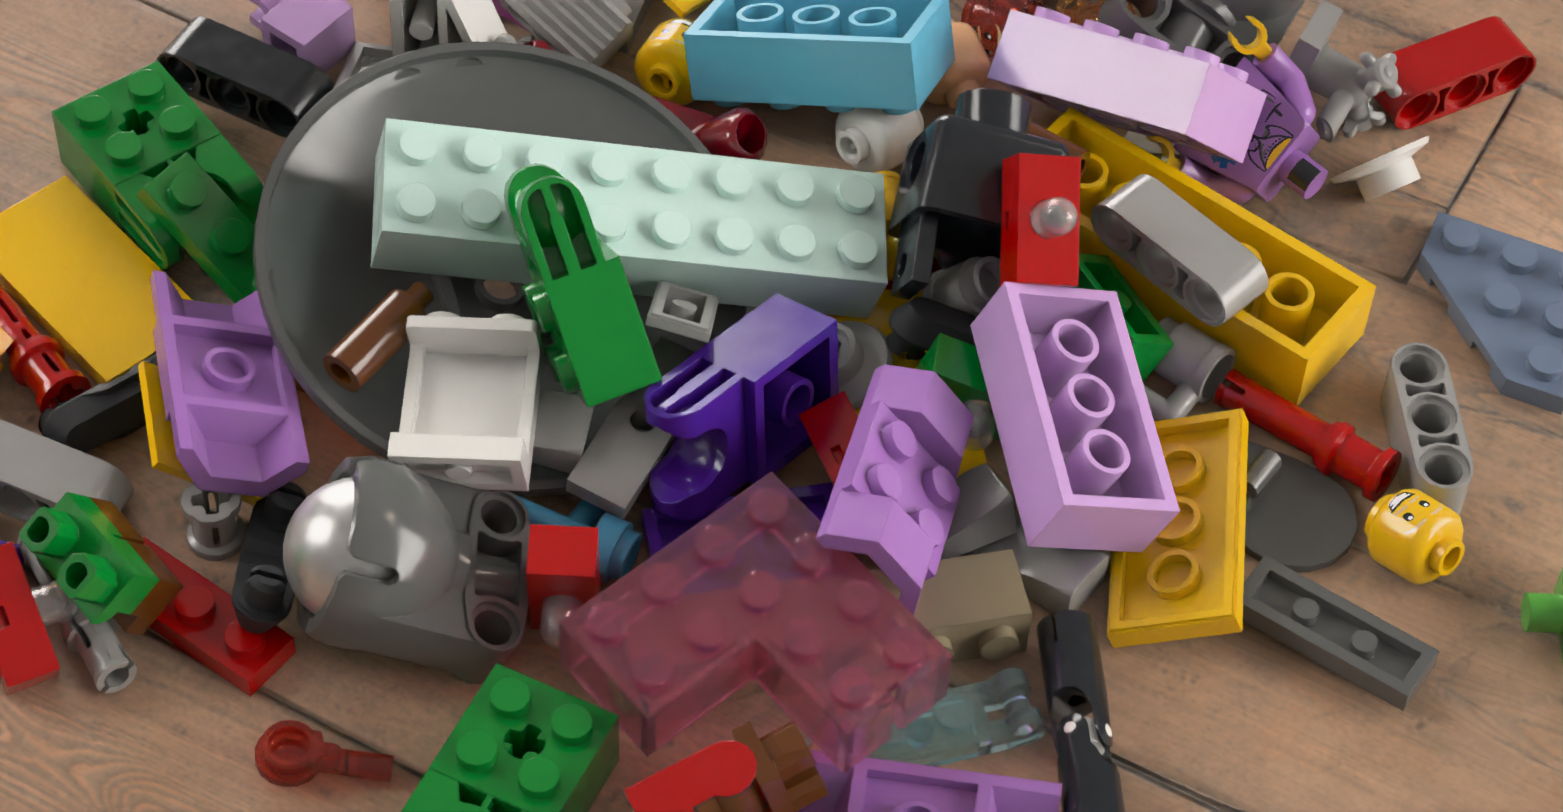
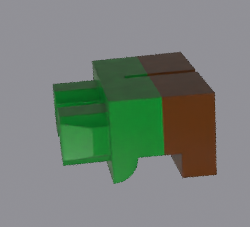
(101, 562)

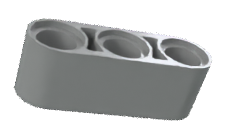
(1179, 250)
(1427, 425)
(41, 470)

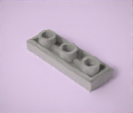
(620, 456)

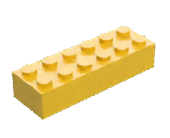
(1283, 336)

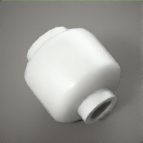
(875, 137)

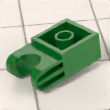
(132, 133)
(577, 290)
(521, 752)

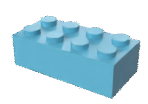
(820, 53)

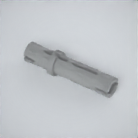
(94, 642)

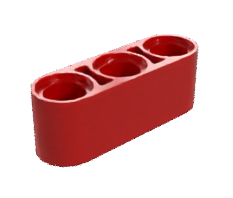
(1456, 72)

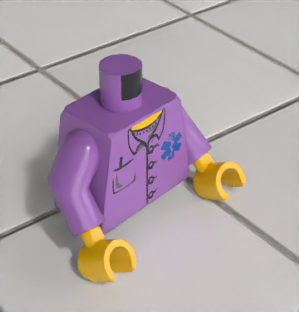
(1280, 138)

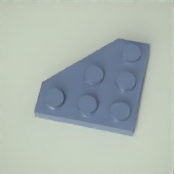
(1504, 302)

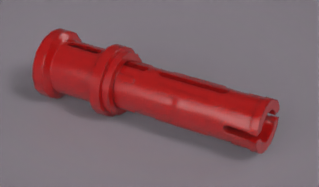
(38, 359)
(1333, 446)

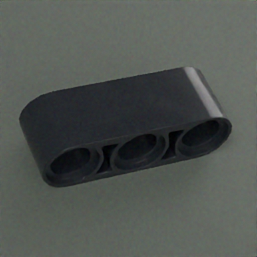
(244, 75)

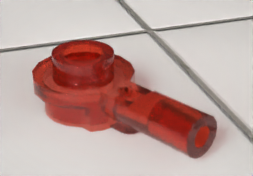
(294, 754)

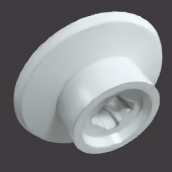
(1385, 172)

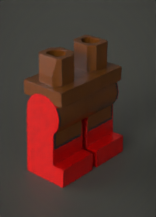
(736, 776)

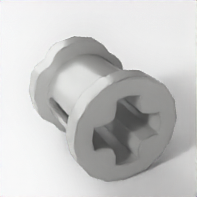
(202, 518)

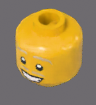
(665, 63)
(1414, 536)

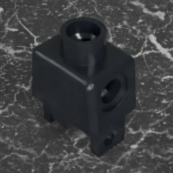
(953, 185)

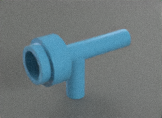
(617, 540)

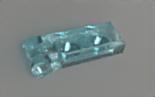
(960, 727)

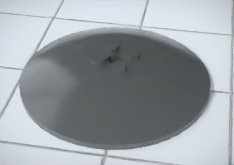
(320, 199)

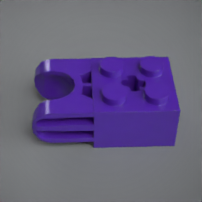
(740, 405)

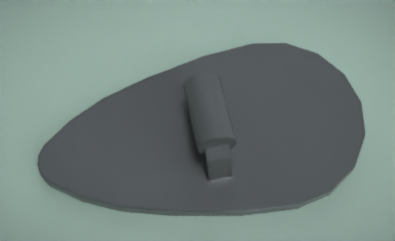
(1295, 512)

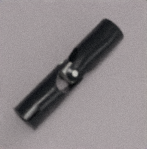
(1072, 690)

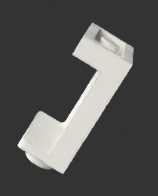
(470, 400)

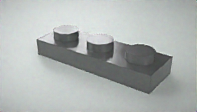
(1336, 633)

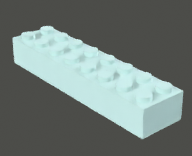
(668, 214)

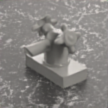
(1341, 79)

